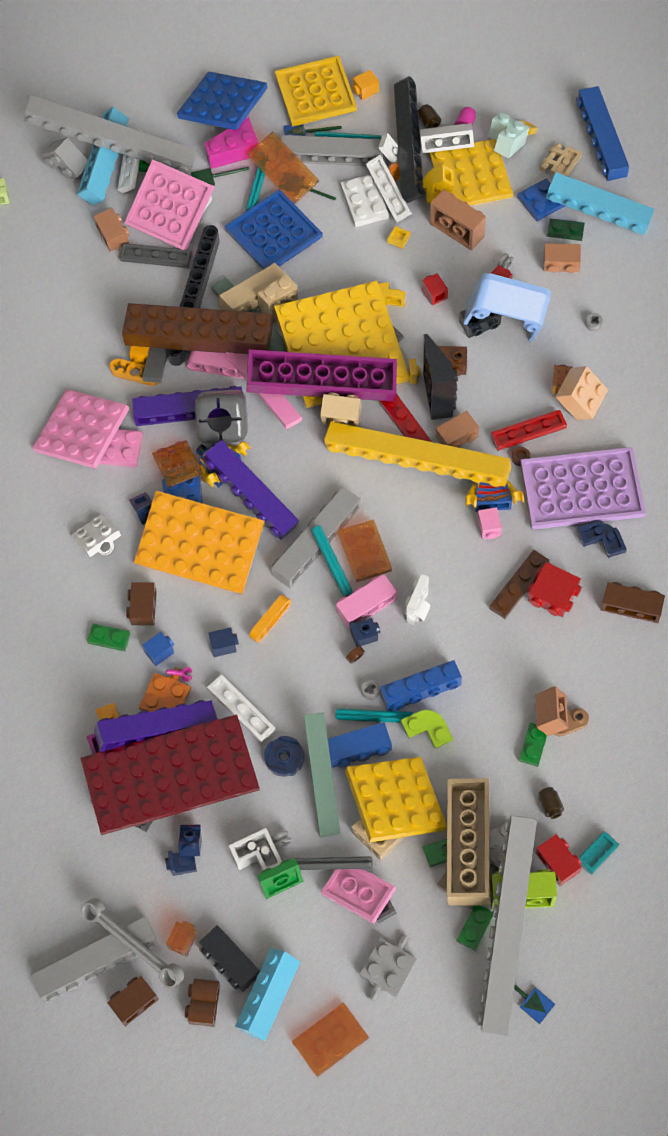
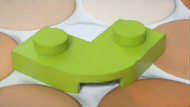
(428, 721)

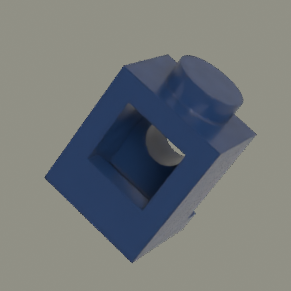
(364, 637)
(190, 840)

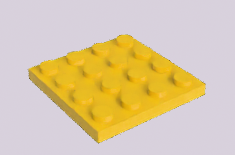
(315, 91)
(476, 171)
(395, 799)

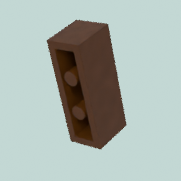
(633, 602)

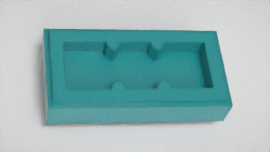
(598, 852)

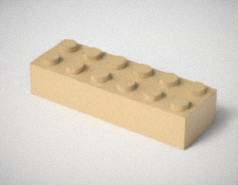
(468, 842)

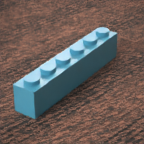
(100, 165)
(599, 203)

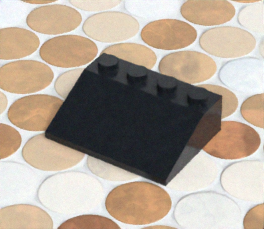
(439, 380)

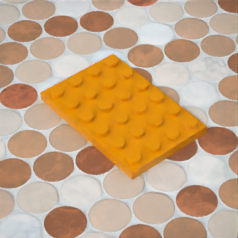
(199, 542)

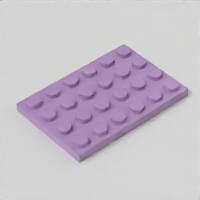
(582, 488)

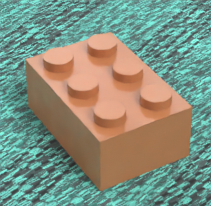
(457, 219)

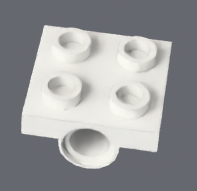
(96, 536)
(416, 605)

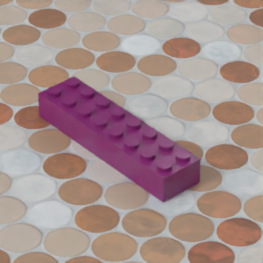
(321, 374)

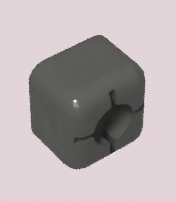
(231, 400)

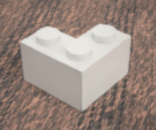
(254, 849)

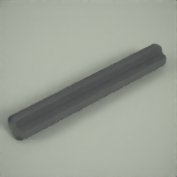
(333, 863)

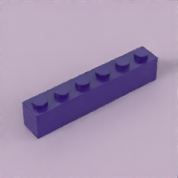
(172, 407)
(250, 489)
(146, 725)

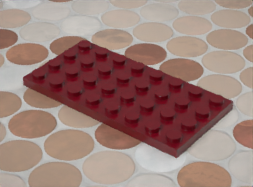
(169, 774)

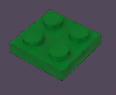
(280, 878)

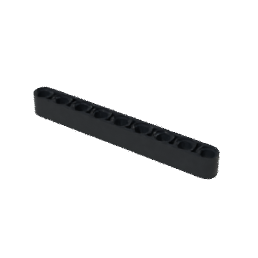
(408, 140)
(197, 280)

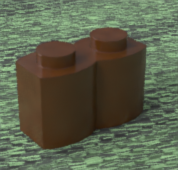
(203, 1002)

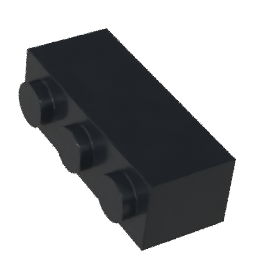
(228, 959)

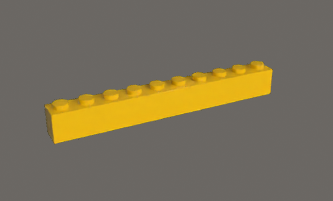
(418, 454)

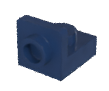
(142, 505)
(180, 864)

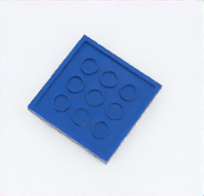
(222, 100)
(273, 230)

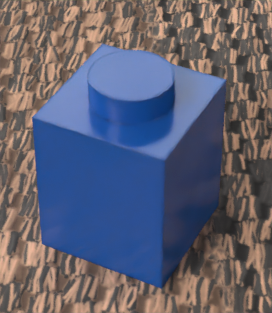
(158, 648)

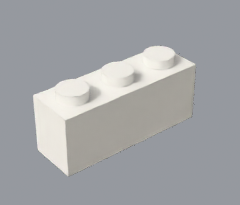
(447, 138)

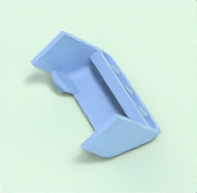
(509, 299)

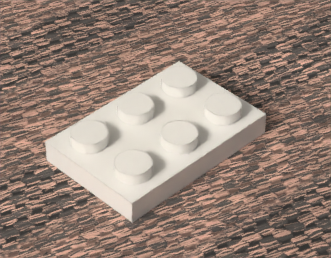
(364, 200)

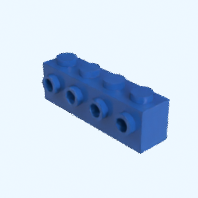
(421, 686)

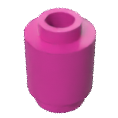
(466, 116)

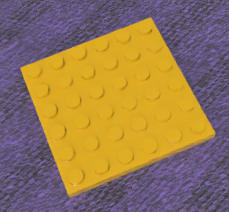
(344, 324)

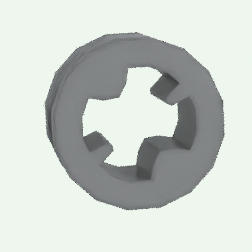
(505, 261)
(594, 327)
(364, 688)
(281, 839)

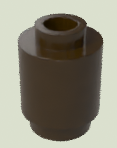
(429, 116)
(550, 803)

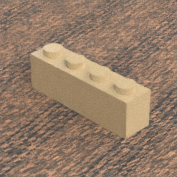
(244, 295)

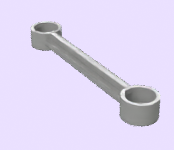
(132, 943)

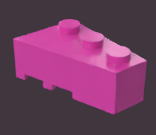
(231, 145)

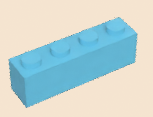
(267, 994)

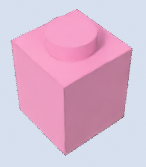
(489, 523)

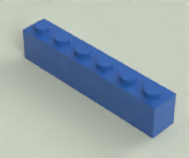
(602, 133)

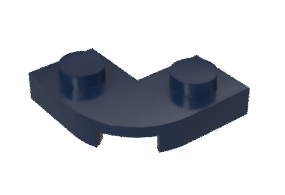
(604, 533)

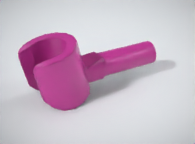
(181, 673)

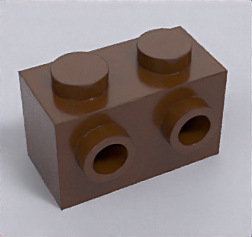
(457, 356)
(142, 603)
(132, 1000)

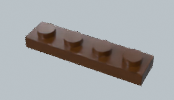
(518, 585)

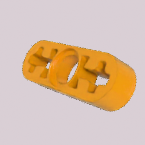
(128, 366)
(270, 618)

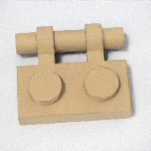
(566, 162)

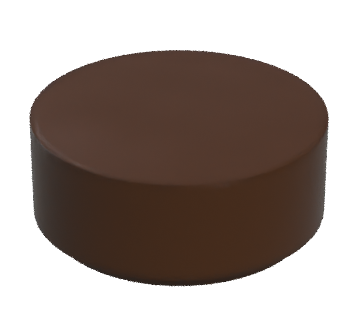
(518, 454)
(355, 654)

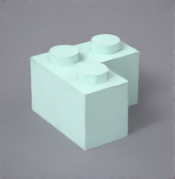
(509, 134)

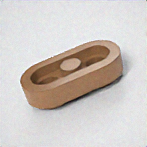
(573, 723)

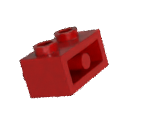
(558, 859)

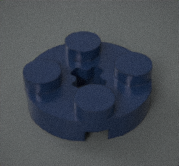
(289, 766)

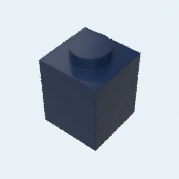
(223, 642)

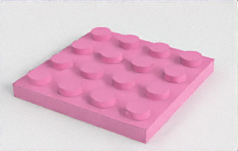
(169, 205)
(80, 428)

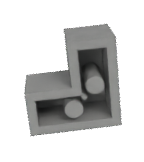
(66, 156)

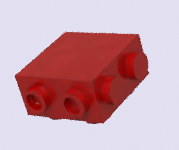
(554, 590)

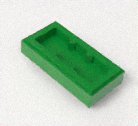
(436, 852)

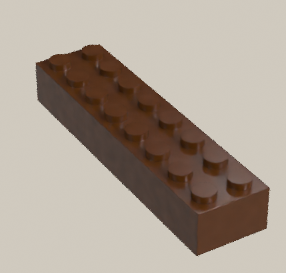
(196, 329)

